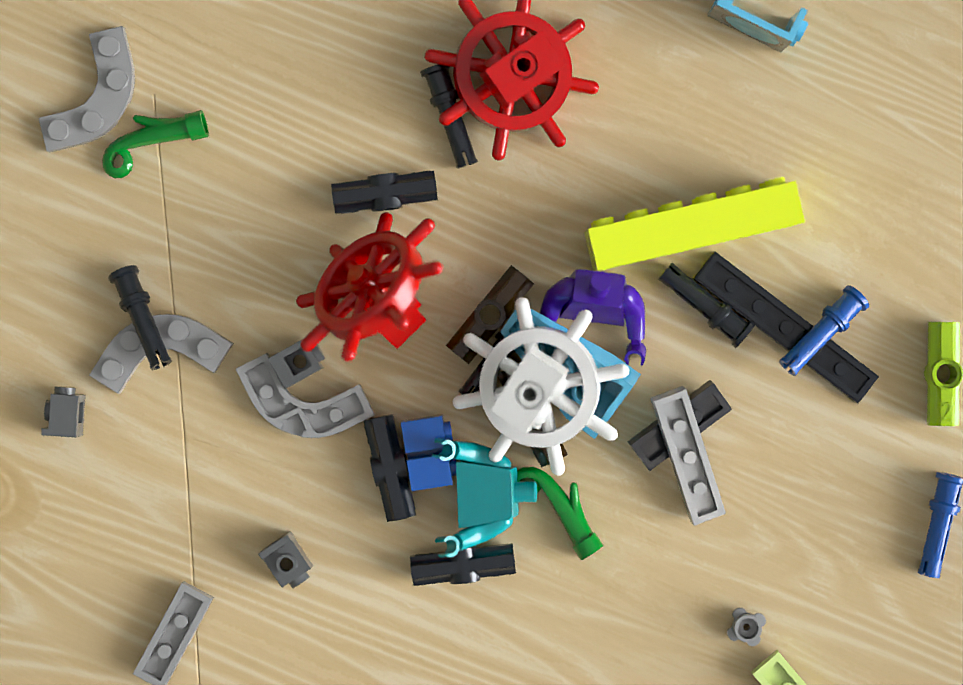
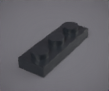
(708, 408)

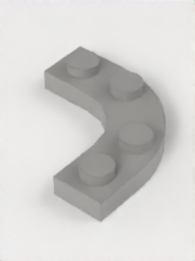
(106, 104)
(177, 333)
(299, 416)

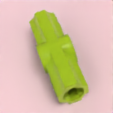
(943, 397)

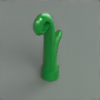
(157, 131)
(567, 509)

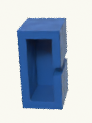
(419, 444)

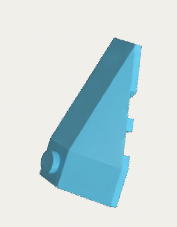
(611, 391)

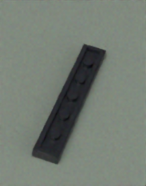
(783, 325)

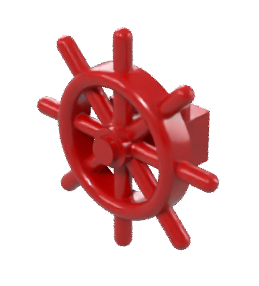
(512, 75)
(379, 298)

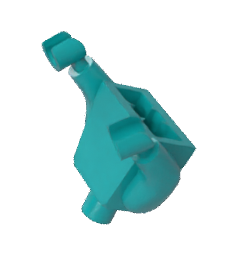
(485, 494)

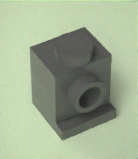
(286, 369)
(64, 413)
(287, 548)

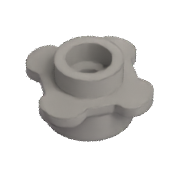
(752, 635)

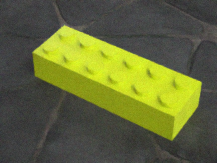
(694, 226)

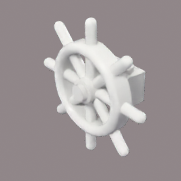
(537, 384)

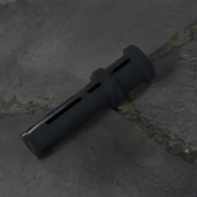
(443, 97)
(135, 301)
(718, 314)

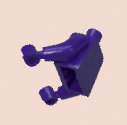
(606, 298)

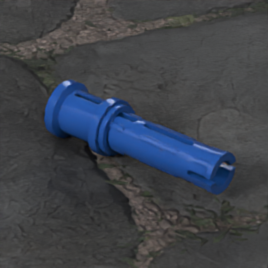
(834, 320)
(944, 508)

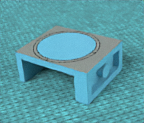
(759, 29)

